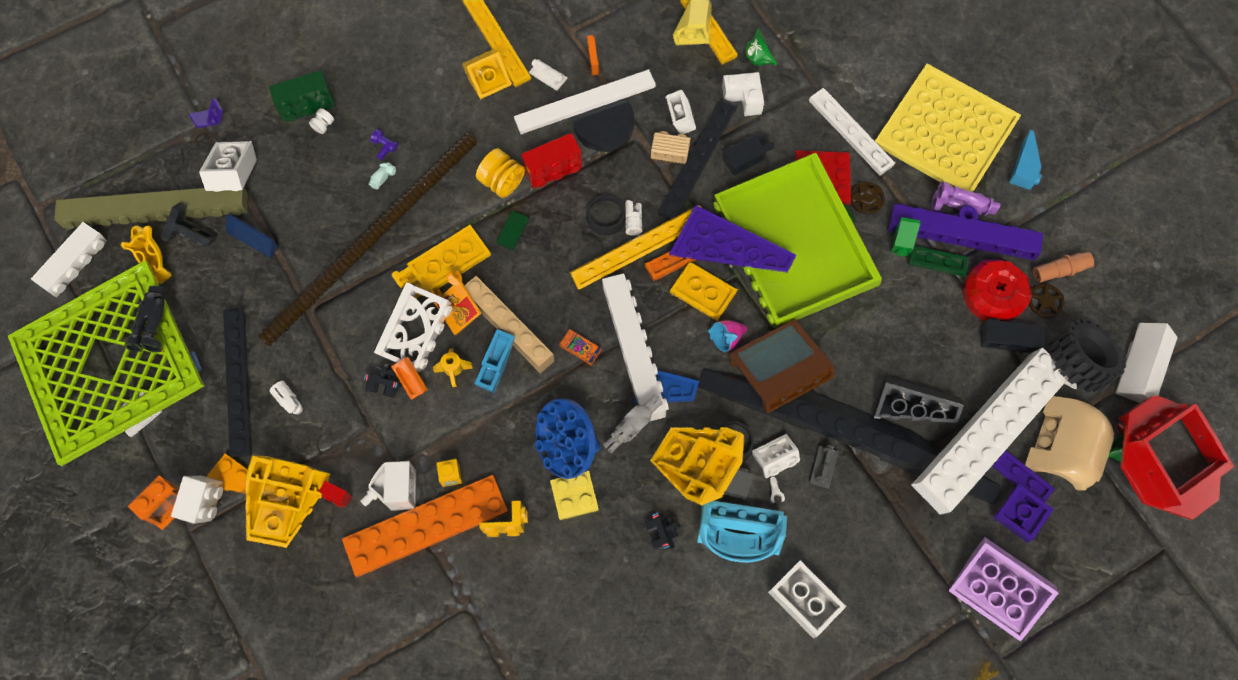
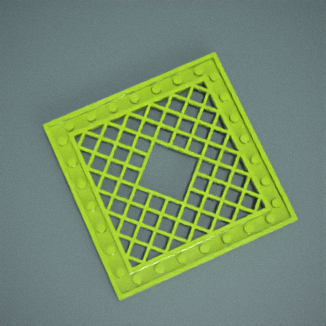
(26, 349)

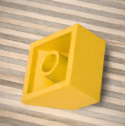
(487, 73)

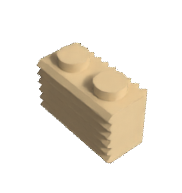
(670, 147)

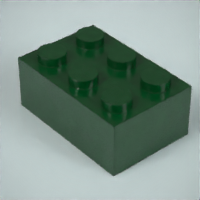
(301, 96)

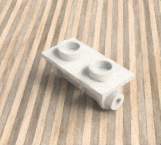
(547, 74)

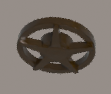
(1047, 301)

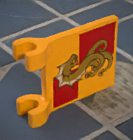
(463, 306)

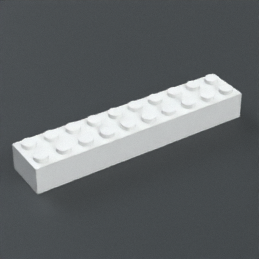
(990, 432)

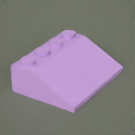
(1003, 589)

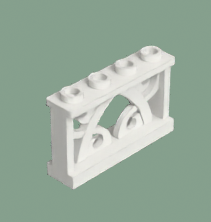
(407, 301)

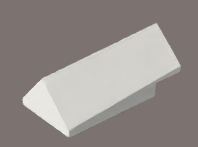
(1146, 361)

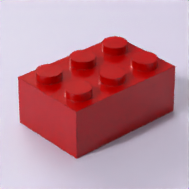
(552, 161)

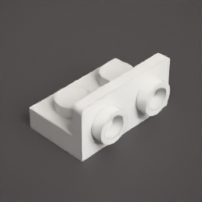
(776, 456)

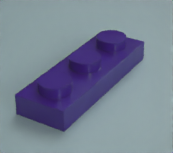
(1021, 474)

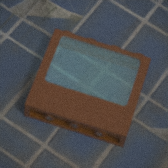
(782, 365)

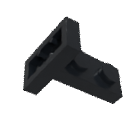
(185, 228)

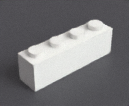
(69, 259)

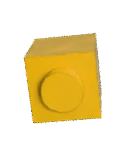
(449, 473)

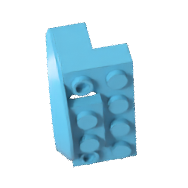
(738, 547)

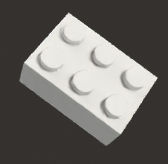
(228, 166)
(807, 599)

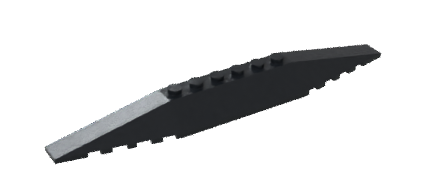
(844, 424)

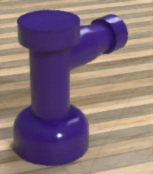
(376, 137)

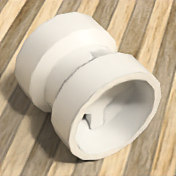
(321, 121)

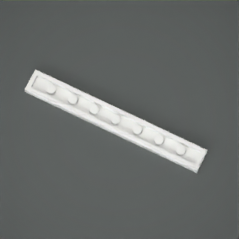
(584, 101)

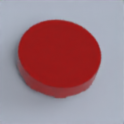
(997, 290)

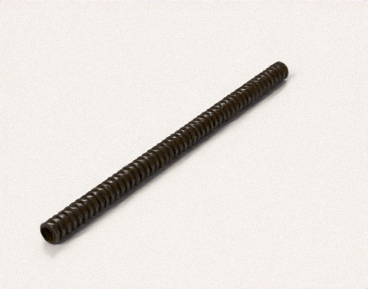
(366, 240)

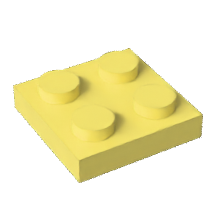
(574, 496)

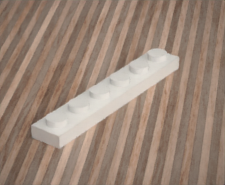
(851, 131)

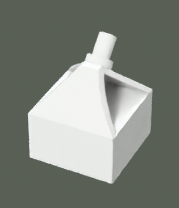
(394, 486)

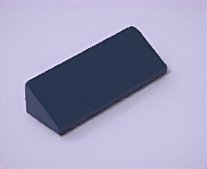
(250, 236)

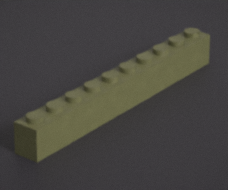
(148, 207)

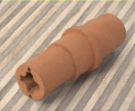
(1063, 267)

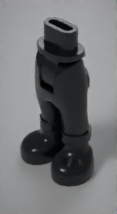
(149, 312)

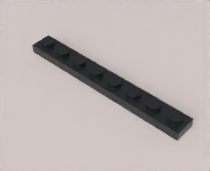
(698, 159)
(237, 383)

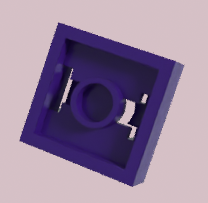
(1017, 507)

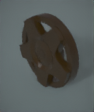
(867, 198)

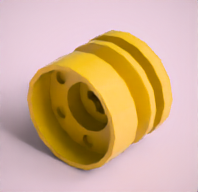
(500, 173)

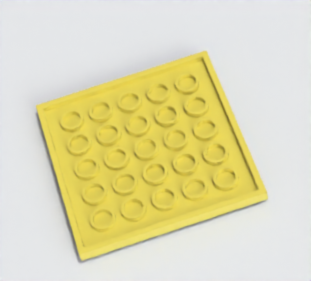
(947, 129)

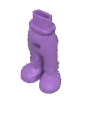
(959, 198)

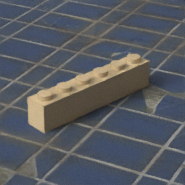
(504, 320)

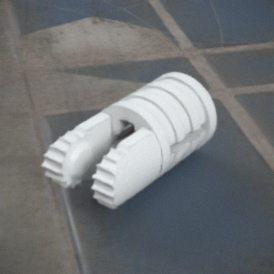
(633, 219)
(286, 398)

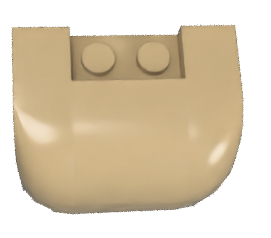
(1072, 442)

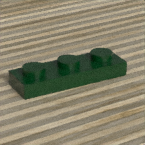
(938, 261)

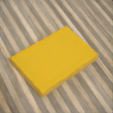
(703, 291)

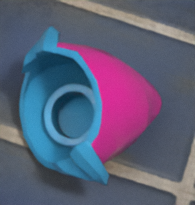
(726, 334)

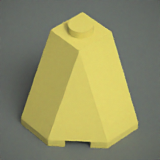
(694, 24)

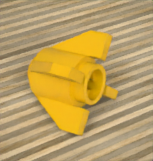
(452, 365)

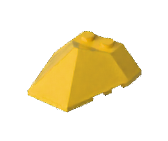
(700, 461)
(279, 498)

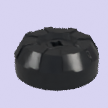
(605, 126)

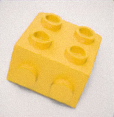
(513, 528)

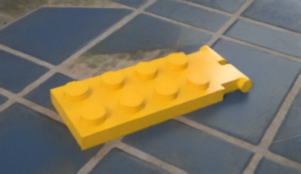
(453, 254)

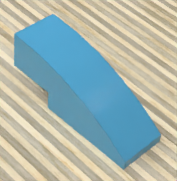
(495, 361)

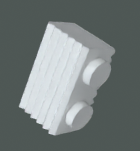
(680, 112)

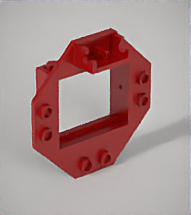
(1147, 472)

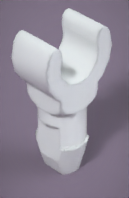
(775, 491)

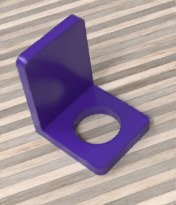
(207, 117)

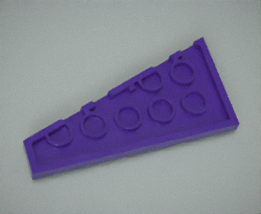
(720, 241)

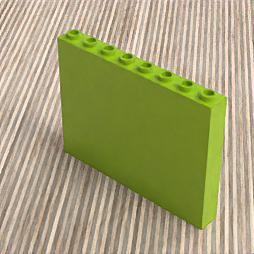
(805, 216)

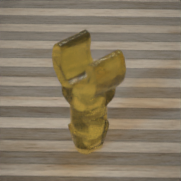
(985, 675)

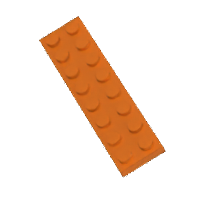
(424, 526)

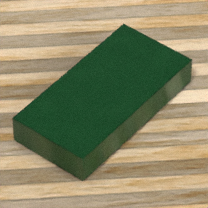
(512, 230)

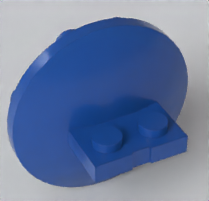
(567, 438)

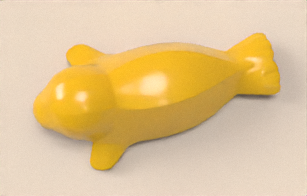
(146, 249)

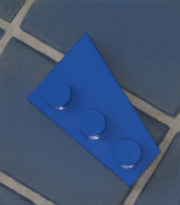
(676, 388)

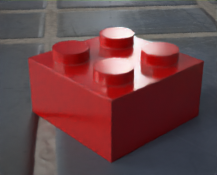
(337, 495)

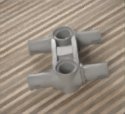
(633, 423)

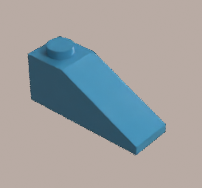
(1028, 164)

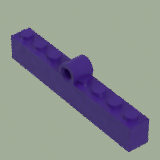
(970, 231)

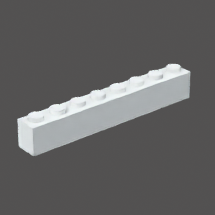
(632, 343)

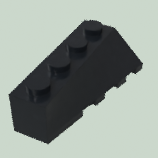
(910, 401)

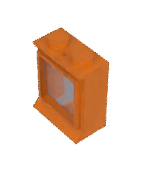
(156, 502)

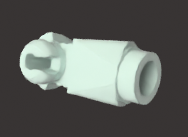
(381, 175)

